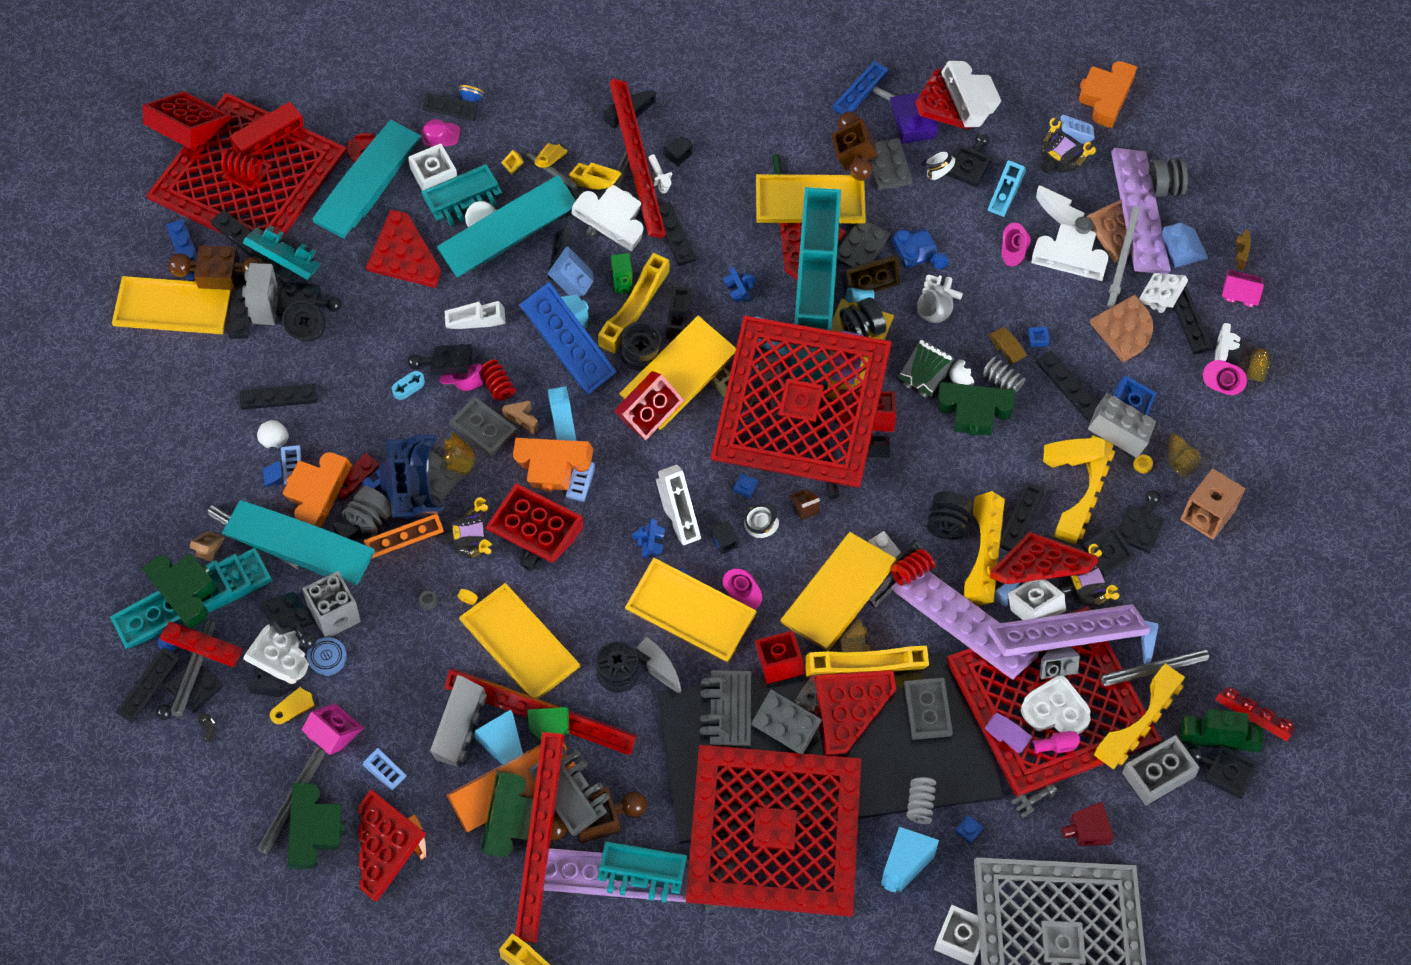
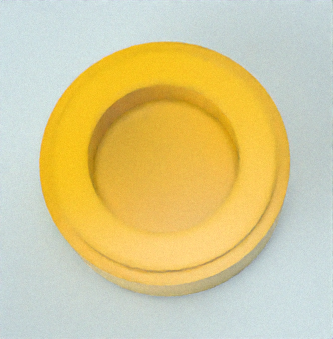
(1143, 464)
(467, 596)

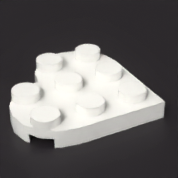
(278, 655)
(1056, 706)

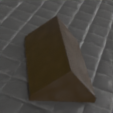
(873, 275)

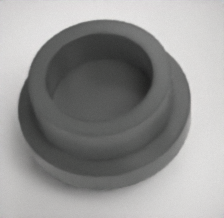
(1083, 225)
(428, 600)

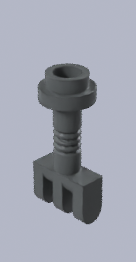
(1049, 790)

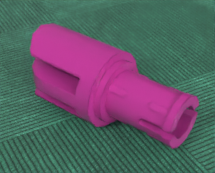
(1058, 742)

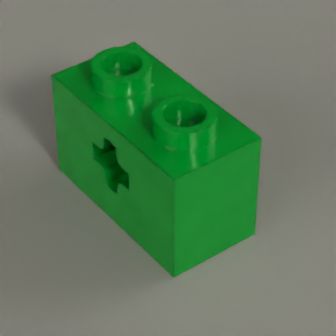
(621, 273)

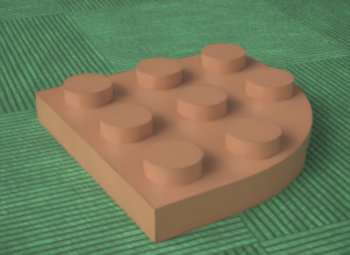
(1125, 327)

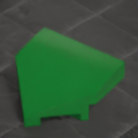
(548, 720)

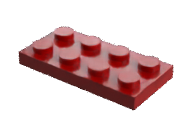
(1263, 717)

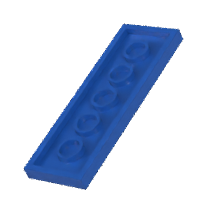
(567, 338)

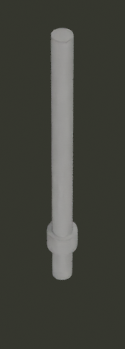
(1115, 288)

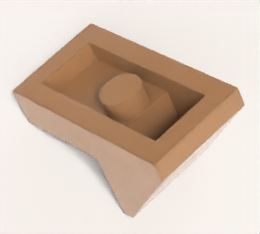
(519, 415)
(207, 545)

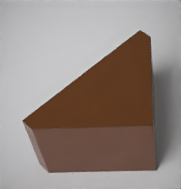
(805, 503)

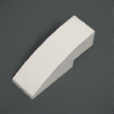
(1058, 206)
(475, 316)

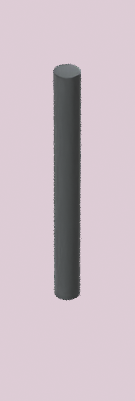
(554, 173)

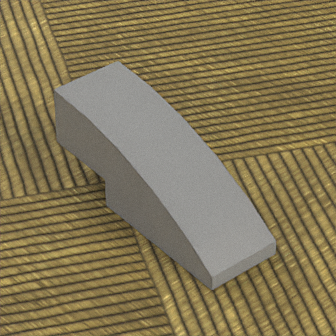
(658, 664)

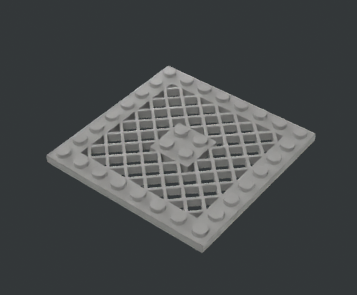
(1060, 941)

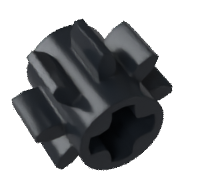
(530, 560)

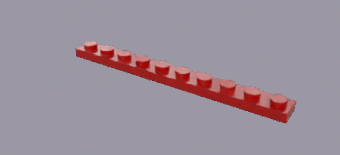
(637, 158)
(578, 724)
(539, 837)

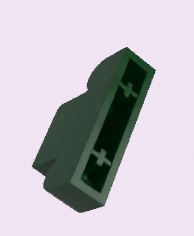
(975, 406)
(182, 586)
(1223, 729)
(507, 815)
(311, 826)

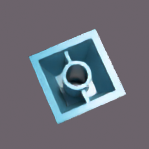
(500, 738)

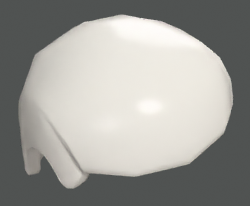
(959, 374)
(272, 434)

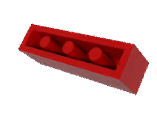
(267, 130)

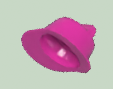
(438, 132)
(1015, 243)
(1224, 377)
(464, 381)
(742, 587)

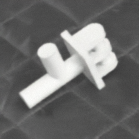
(661, 180)
(932, 281)

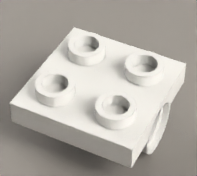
(1163, 291)

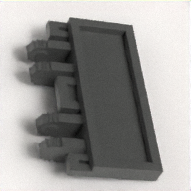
(730, 711)
(571, 802)

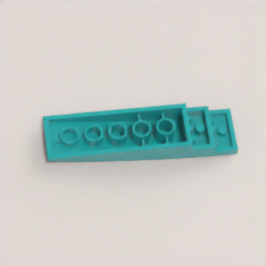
(366, 179)
(506, 226)
(298, 542)
(232, 576)

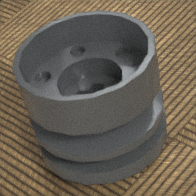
(1169, 176)
(368, 511)

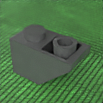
(1059, 662)

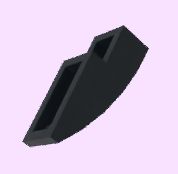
(640, 102)
(678, 312)

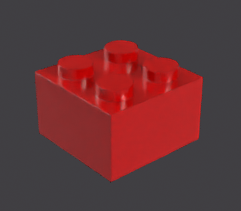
(780, 657)

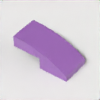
(1006, 730)

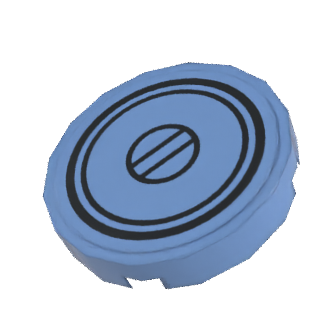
(327, 656)

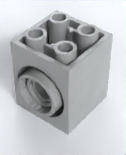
(331, 605)

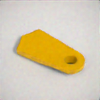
(549, 155)
(292, 706)

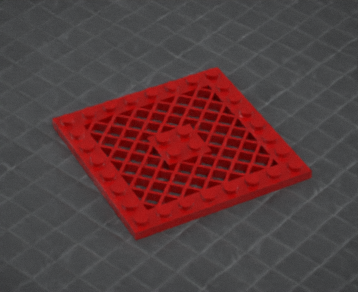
(282, 220)
(801, 401)
(1072, 763)
(774, 831)

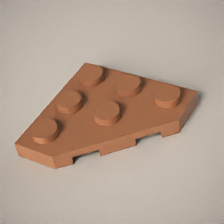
(1110, 228)

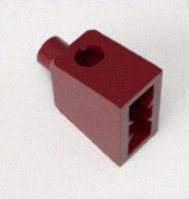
(1089, 826)

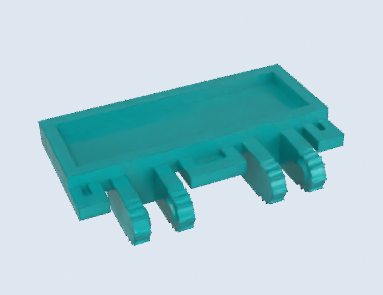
(461, 191)
(269, 246)
(642, 866)

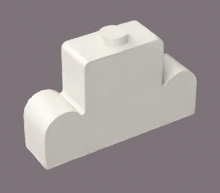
(972, 94)
(611, 215)
(1071, 253)
(678, 504)

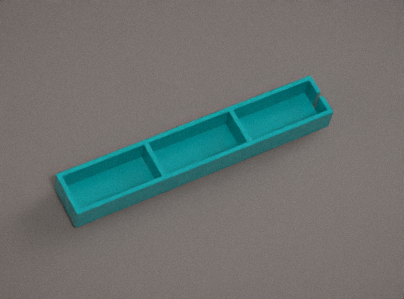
(817, 269)

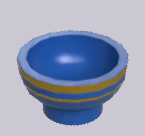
(470, 93)

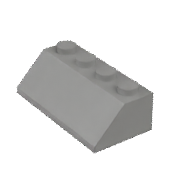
(458, 722)

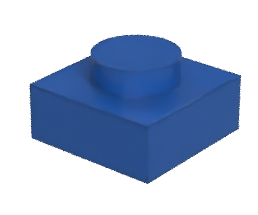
(1038, 336)
(745, 485)
(969, 829)

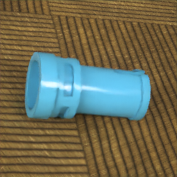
(855, 295)

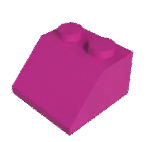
(1242, 288)
(331, 728)

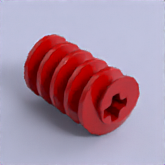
(239, 165)
(496, 380)
(912, 566)

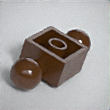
(854, 145)
(214, 267)
(632, 804)

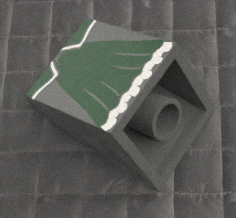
(926, 369)

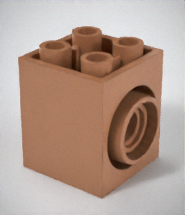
(1212, 504)

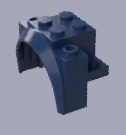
(406, 477)

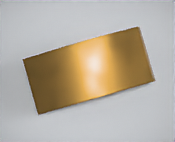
(1243, 249)
(1009, 345)

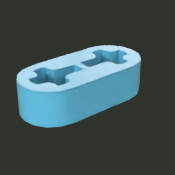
(408, 385)

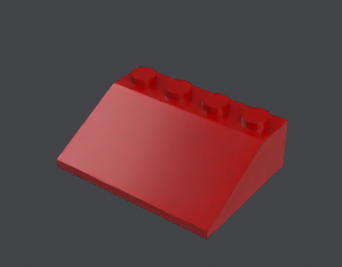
(184, 118)
(536, 523)

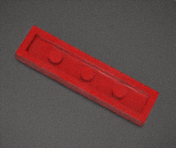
(201, 644)

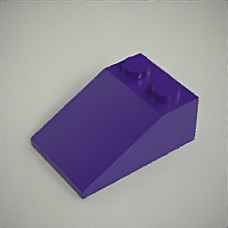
(909, 123)

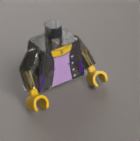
(1062, 153)
(469, 532)
(1089, 587)

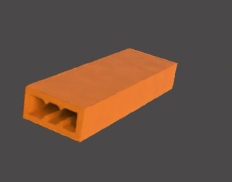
(473, 799)

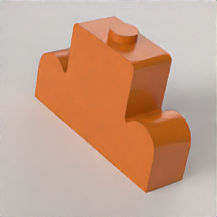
(1107, 91)
(552, 461)
(316, 487)

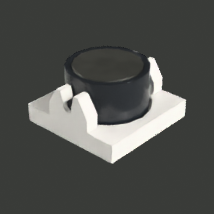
(1228, 346)

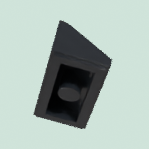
(879, 447)

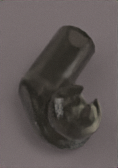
(209, 725)

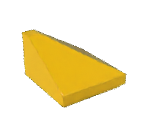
(512, 161)

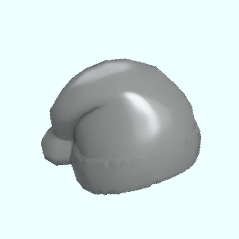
(935, 305)

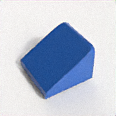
(273, 474)

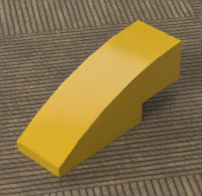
(594, 176)
(1073, 451)

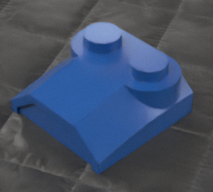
(913, 246)
(1135, 394)

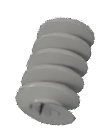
(1001, 376)
(919, 800)

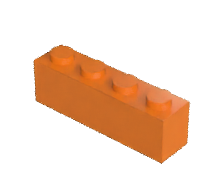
(405, 535)

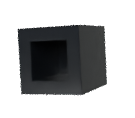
(724, 537)

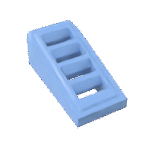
(1077, 129)
(290, 450)
(574, 478)
(1001, 593)
(1148, 642)
(379, 774)

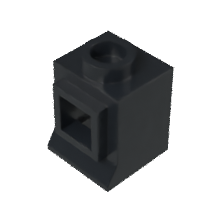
(679, 151)

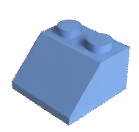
(1183, 245)
(571, 273)

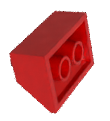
(649, 405)
(885, 415)

